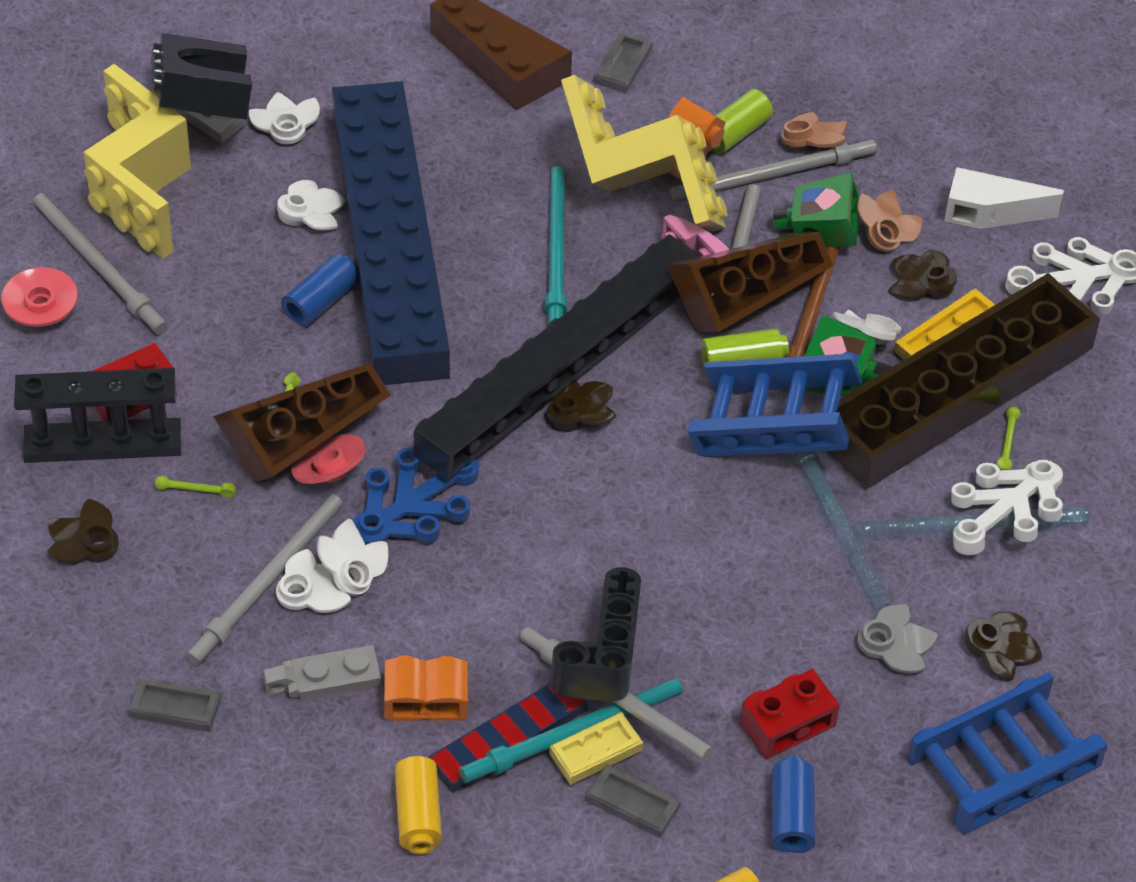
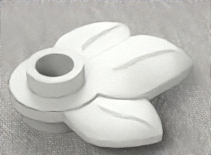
(284, 119)
(310, 206)
(874, 325)
(348, 553)
(314, 582)

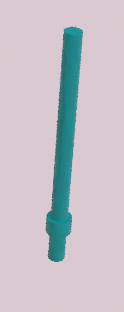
(556, 300)
(502, 758)

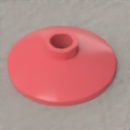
(36, 286)
(329, 460)

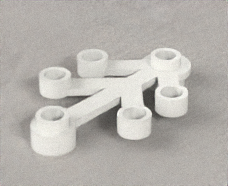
(1118, 268)
(1037, 478)

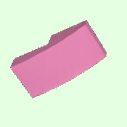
(692, 235)

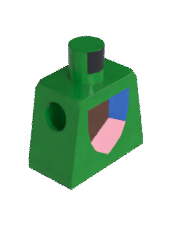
(824, 208)
(837, 338)

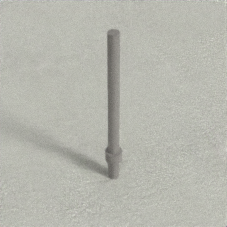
(838, 154)
(137, 302)
(219, 629)
(631, 704)

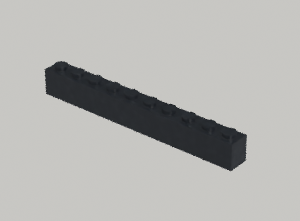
(550, 360)

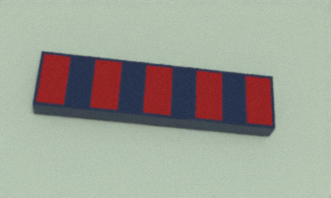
(522, 721)

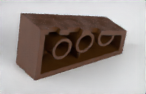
(500, 50)
(741, 280)
(292, 423)

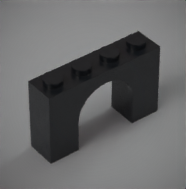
(201, 76)

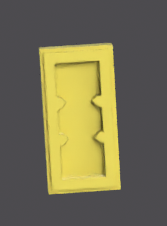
(595, 748)

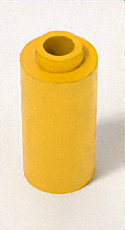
(418, 804)

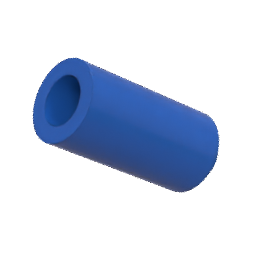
(320, 289)
(793, 805)

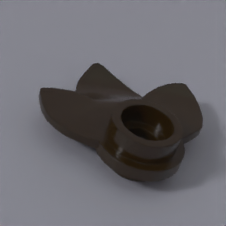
(923, 275)
(581, 405)
(77, 535)
(1002, 643)

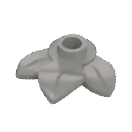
(902, 640)

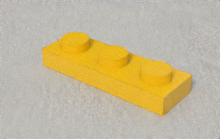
(942, 323)

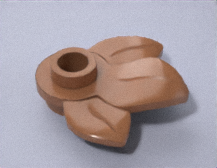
(807, 131)
(885, 221)

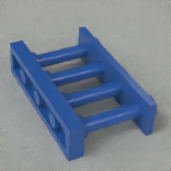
(776, 433)
(1010, 789)

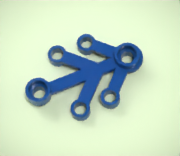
(412, 502)

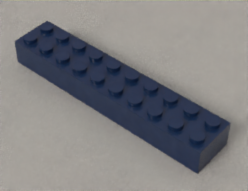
(390, 234)

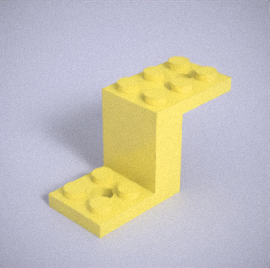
(644, 153)
(137, 161)

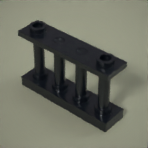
(98, 439)

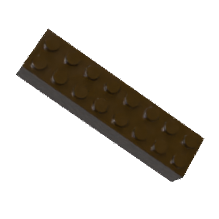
(962, 377)

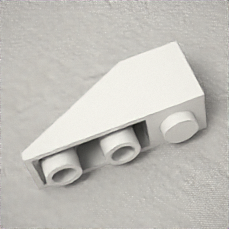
(993, 200)

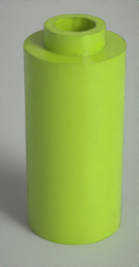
(743, 118)
(745, 346)

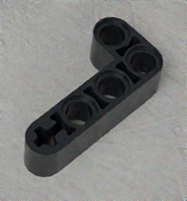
(603, 667)

